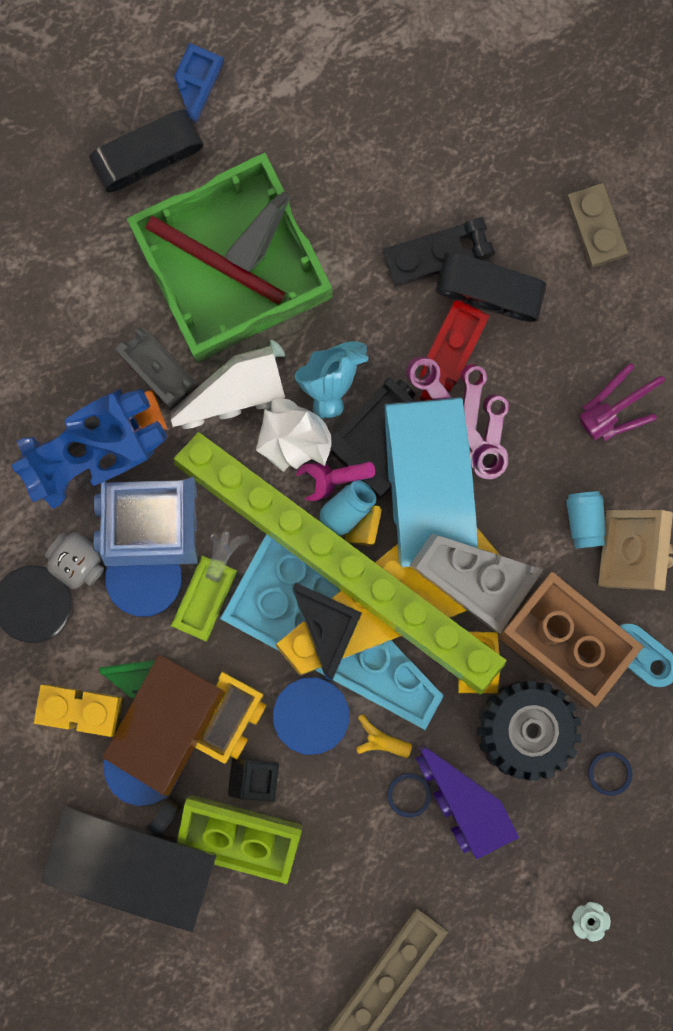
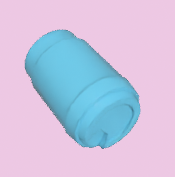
(348, 507)
(586, 519)

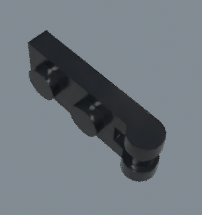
(425, 254)

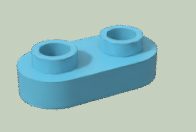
(650, 652)

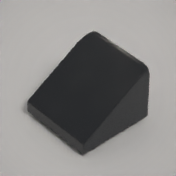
(253, 779)

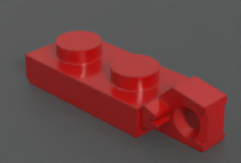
(455, 343)

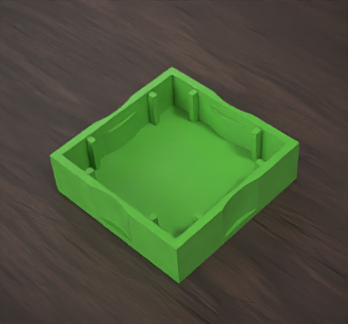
(207, 304)

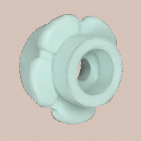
(585, 912)

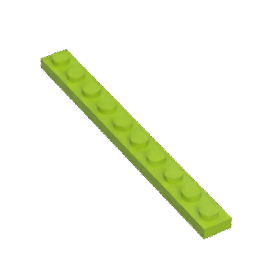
(340, 563)

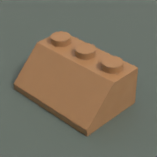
(570, 641)

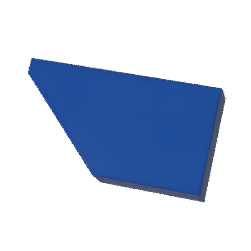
(197, 77)

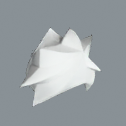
(292, 435)

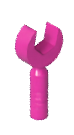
(327, 478)

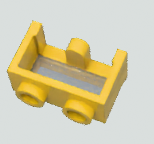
(234, 712)

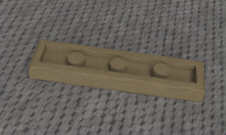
(391, 974)

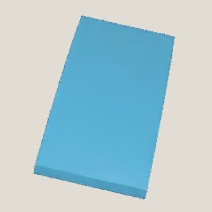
(430, 474)

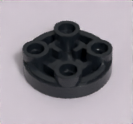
(34, 604)

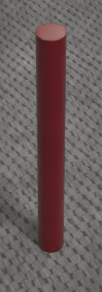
(214, 260)

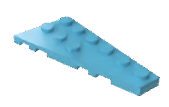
(269, 612)

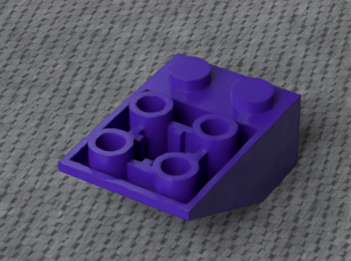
(478, 813)

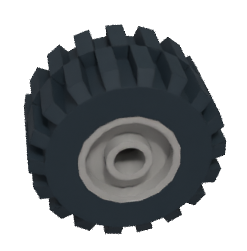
(529, 730)

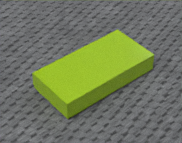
(203, 601)

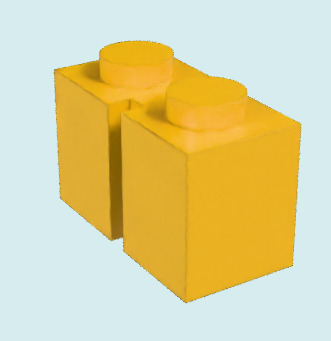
(94, 713)

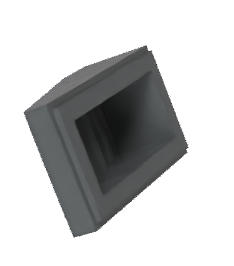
(256, 239)

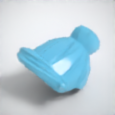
(330, 376)

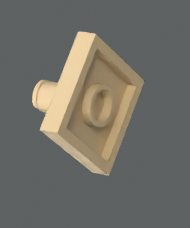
(636, 549)

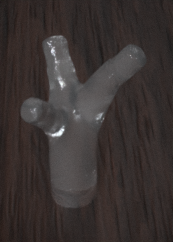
(222, 552)

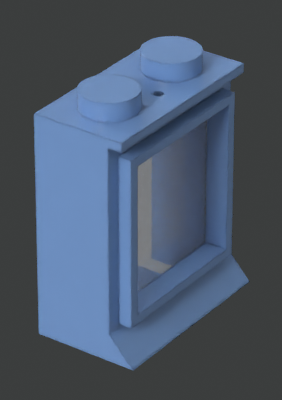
(146, 523)

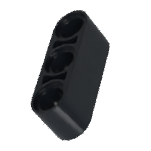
(146, 151)
(491, 287)

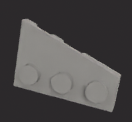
(476, 579)

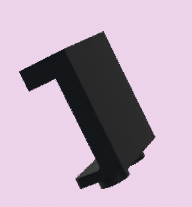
(365, 434)

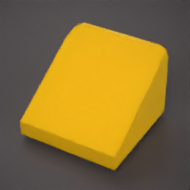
(366, 530)

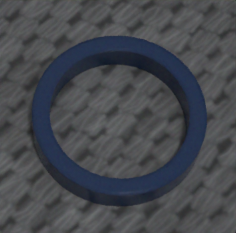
(628, 779)
(409, 814)

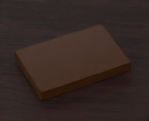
(163, 725)

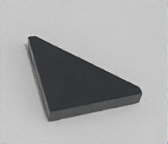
(328, 625)

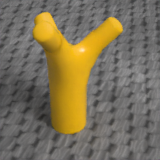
(381, 741)

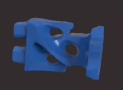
(50, 467)

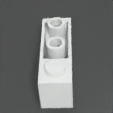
(240, 383)

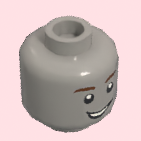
(74, 560)

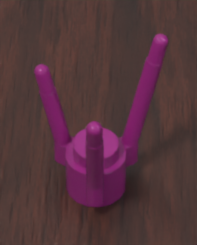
(599, 419)

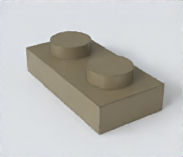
(596, 225)

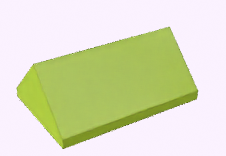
(241, 838)

